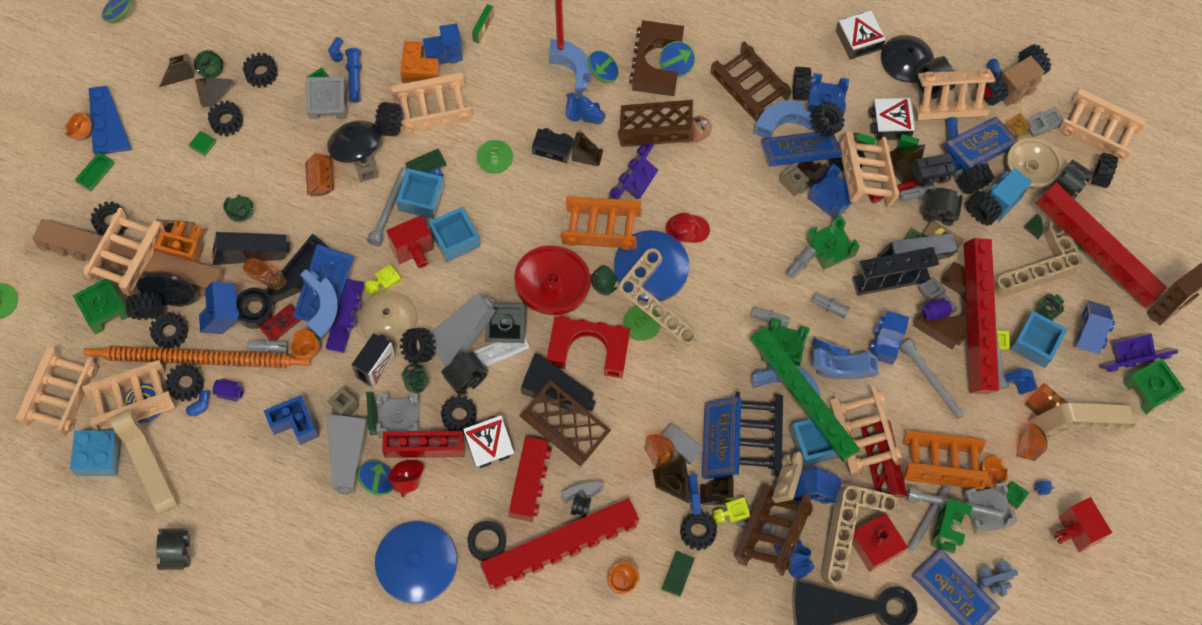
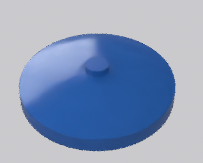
(668, 277)
(416, 562)

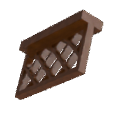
(656, 134)
(554, 437)

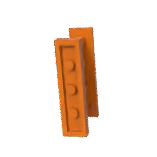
(603, 206)
(945, 475)

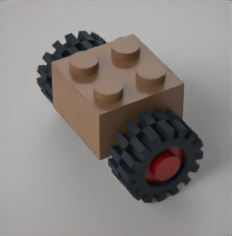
(1019, 79)

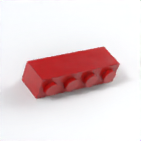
(423, 444)
(528, 479)

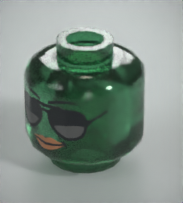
(1050, 306)
(415, 378)

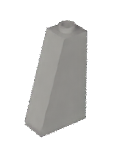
(462, 328)
(346, 449)

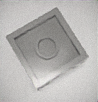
(326, 97)
(397, 414)
(991, 498)

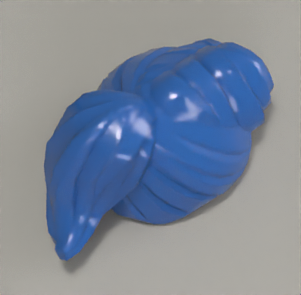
(583, 109)
(800, 565)

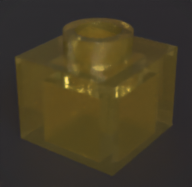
(1018, 126)

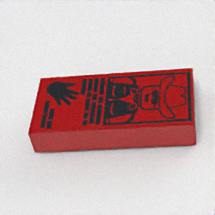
(280, 323)

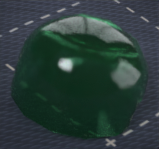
(208, 64)
(239, 208)
(604, 280)

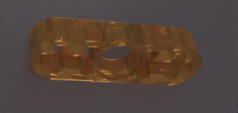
(267, 279)

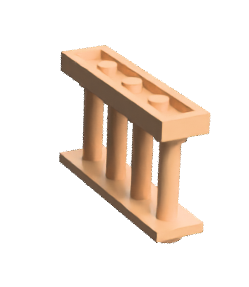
(426, 87)
(956, 109)
(1109, 111)
(855, 176)
(135, 265)
(44, 377)
(142, 407)
(840, 409)

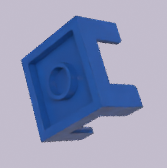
(824, 92)
(831, 193)

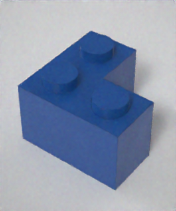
(446, 46)
(220, 308)
(1096, 323)
(889, 334)
(292, 415)
(818, 486)

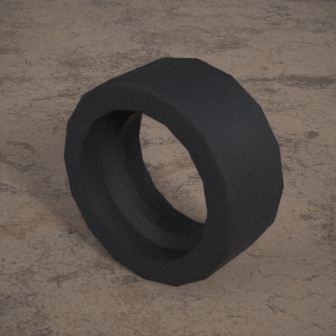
(486, 525)

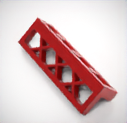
(892, 471)

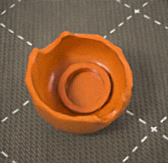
(78, 126)
(305, 345)
(996, 471)
(623, 577)

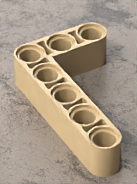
(1044, 268)
(652, 301)
(1084, 416)
(145, 461)
(848, 527)

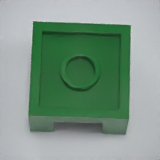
(832, 243)
(99, 304)
(789, 339)
(1155, 384)
(949, 513)

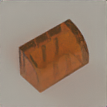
(319, 175)
(1044, 400)
(1032, 442)
(659, 449)

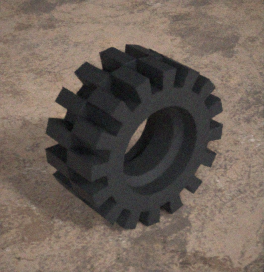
(257, 61)
(801, 83)
(222, 109)
(389, 118)
(820, 122)
(1105, 170)
(976, 178)
(983, 208)
(101, 213)
(144, 306)
(165, 320)
(409, 345)
(192, 390)
(454, 403)
(707, 522)

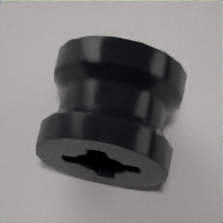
(580, 506)

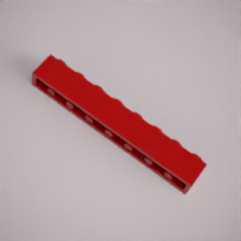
(1101, 245)
(981, 316)
(559, 544)

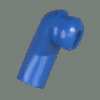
(334, 51)
(993, 64)
(199, 406)

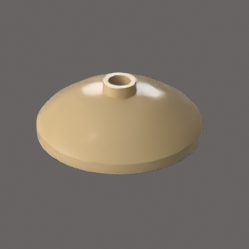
(1038, 155)
(401, 315)

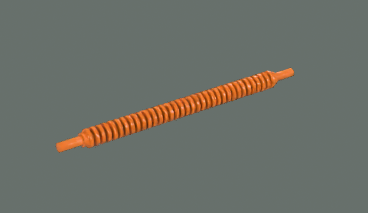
(195, 356)

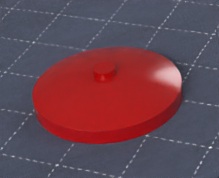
(552, 280)

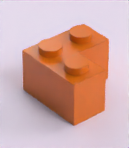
(416, 67)

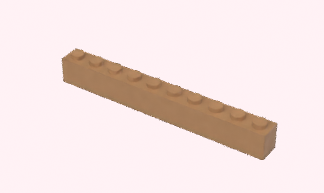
(83, 244)

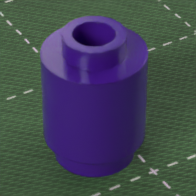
(936, 309)
(228, 390)

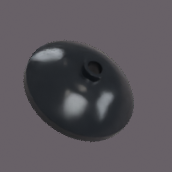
(902, 64)
(354, 141)
(170, 286)

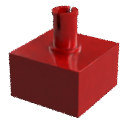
(411, 241)
(1083, 525)
(878, 542)

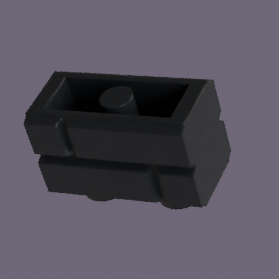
(552, 145)
(933, 169)

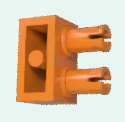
(179, 246)

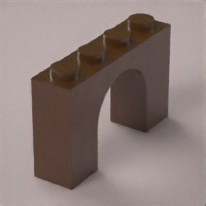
(645, 77)
(1178, 296)
(948, 329)

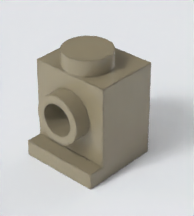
(366, 169)
(792, 185)
(343, 403)

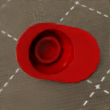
(688, 228)
(406, 476)

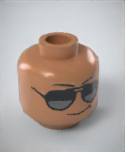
(701, 128)

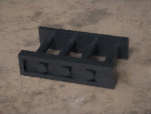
(895, 271)
(774, 425)

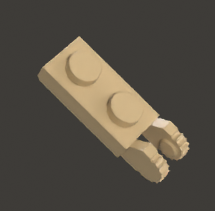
(788, 477)

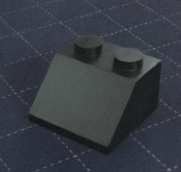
(507, 324)

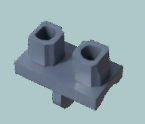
(1004, 574)

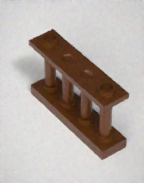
(742, 95)
(759, 517)

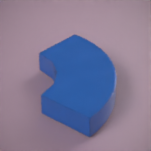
(694, 494)

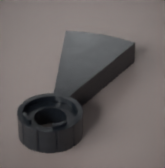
(268, 297)
(830, 607)

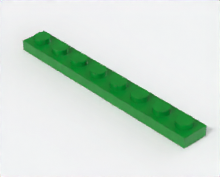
(804, 394)

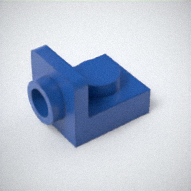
(1023, 379)

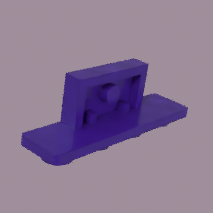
(637, 176)
(345, 318)
(1136, 350)

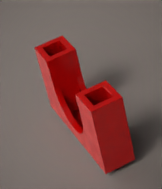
(567, 331)

